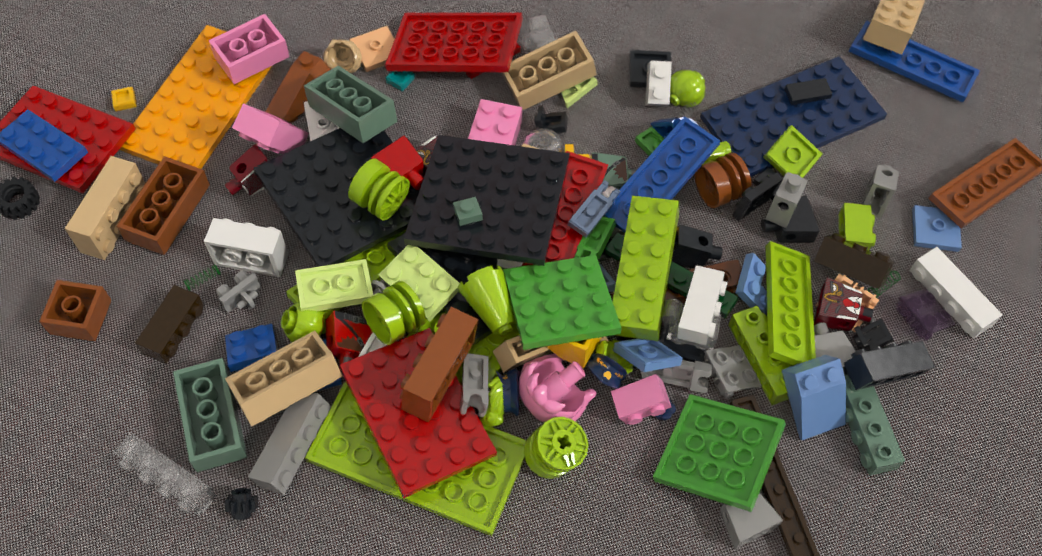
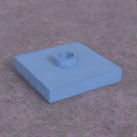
(935, 229)
(647, 354)

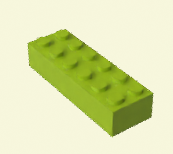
(645, 266)

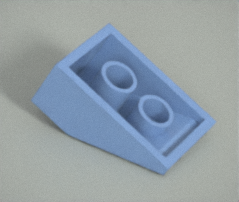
(817, 395)

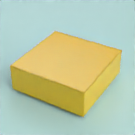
(123, 98)

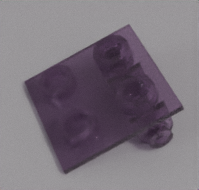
(927, 312)

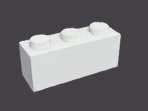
(702, 305)

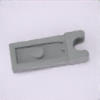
(686, 375)
(474, 384)

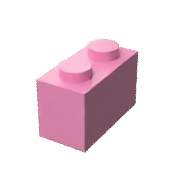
(641, 399)

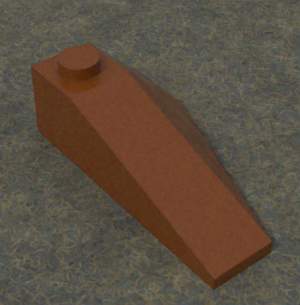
(291, 95)

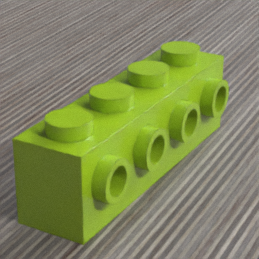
(751, 333)

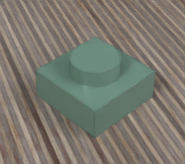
(467, 211)

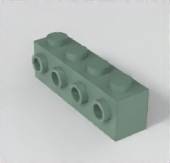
(871, 430)

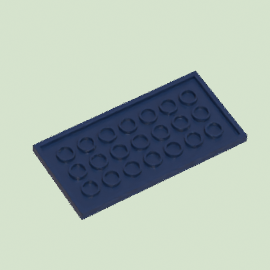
(760, 117)

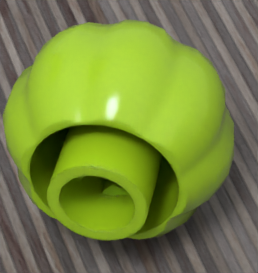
(686, 88)
(300, 323)

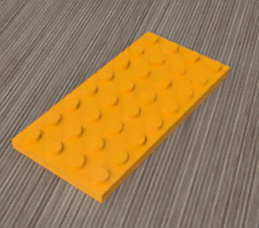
(191, 108)

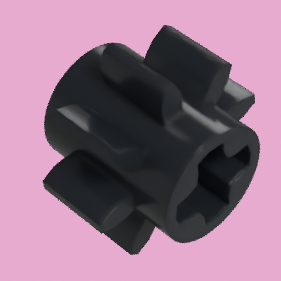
(241, 503)

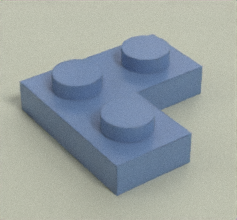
(749, 283)

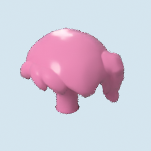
(551, 390)

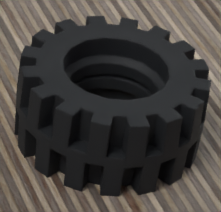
(24, 205)

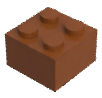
(75, 310)

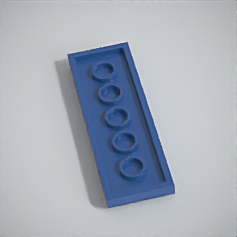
(920, 65)
(666, 168)

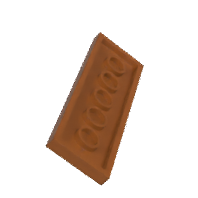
(987, 183)

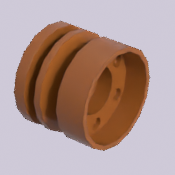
(722, 180)

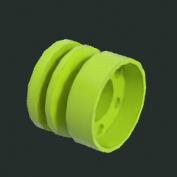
(378, 189)
(393, 312)
(544, 452)

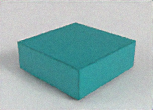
(400, 79)

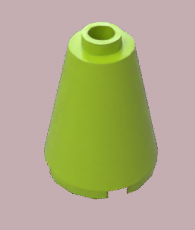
(490, 298)

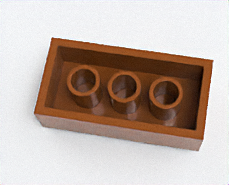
(163, 205)
(438, 364)

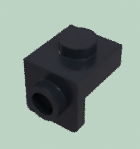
(553, 121)
(873, 335)

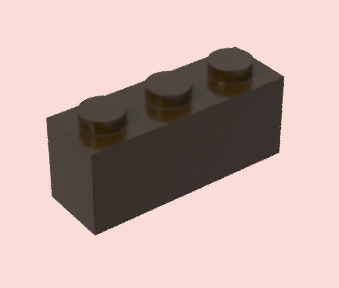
(854, 260)
(170, 324)

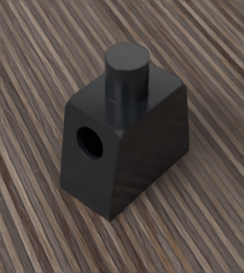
(801, 227)
(694, 247)

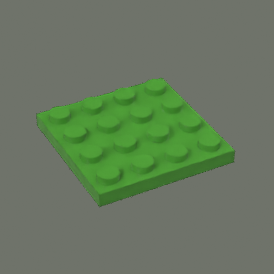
(561, 302)
(720, 452)

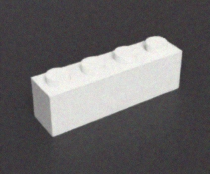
(955, 292)

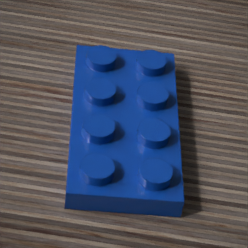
(41, 145)

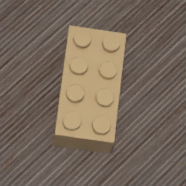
(894, 23)
(549, 70)
(108, 199)
(283, 377)

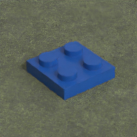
(249, 346)

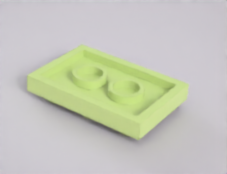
(424, 276)
(333, 285)

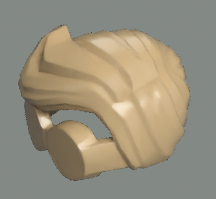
(343, 54)

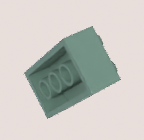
(351, 103)
(209, 415)

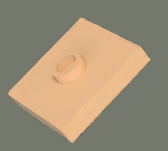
(374, 47)

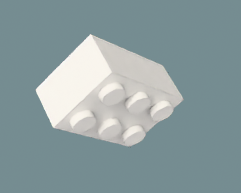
(246, 247)

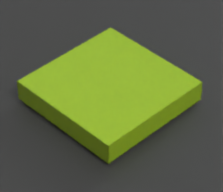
(792, 153)

